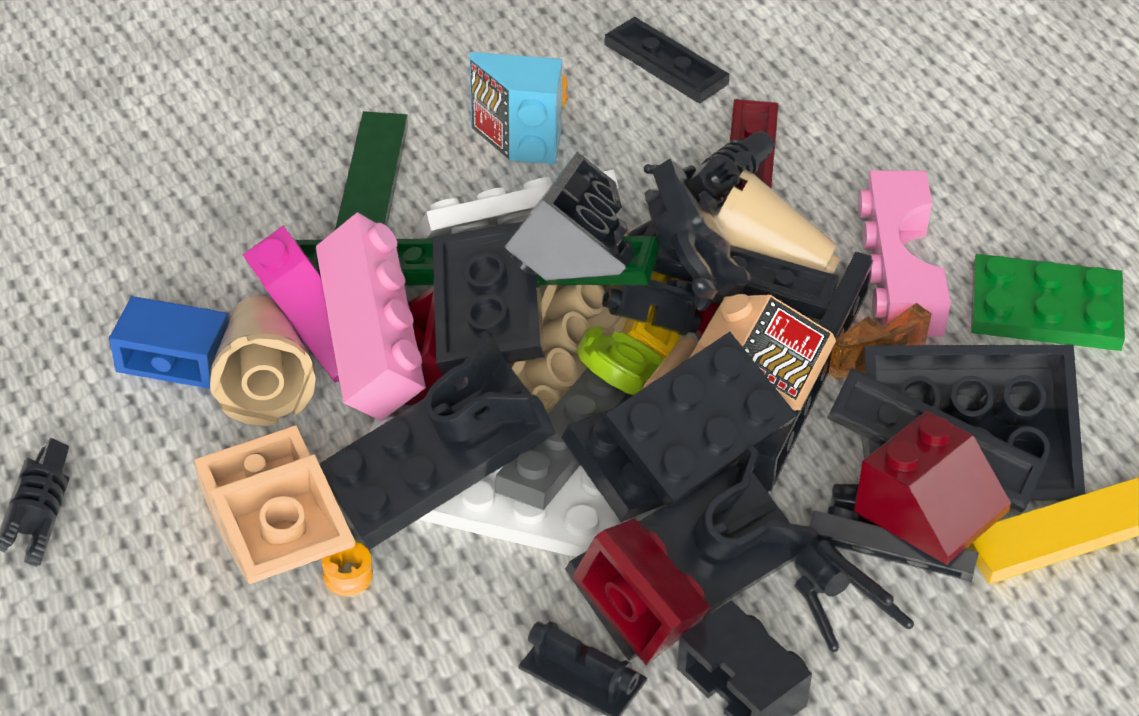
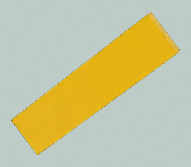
(1059, 531)

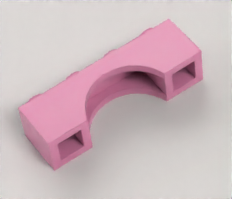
(897, 213)

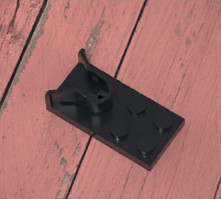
(439, 447)
(721, 536)

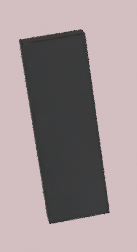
(667, 59)

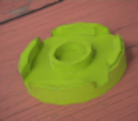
(618, 359)

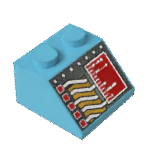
(517, 104)

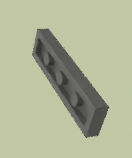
(545, 469)

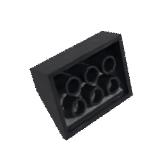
(1005, 390)

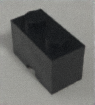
(743, 665)

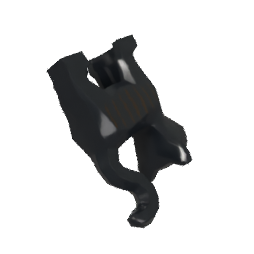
(694, 236)

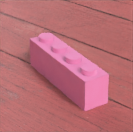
(369, 317)

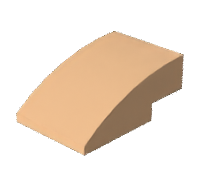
(272, 504)

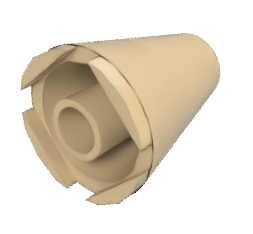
(770, 226)
(261, 365)

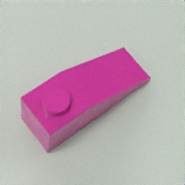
(297, 291)

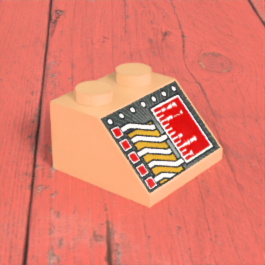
(777, 338)

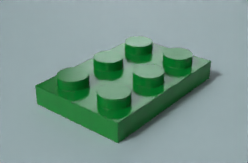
(1048, 302)

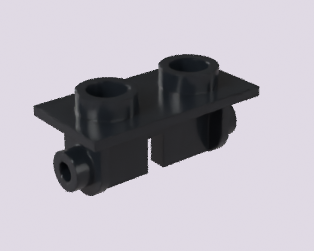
(672, 304)
(581, 670)

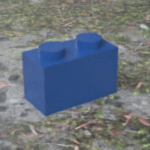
(167, 341)

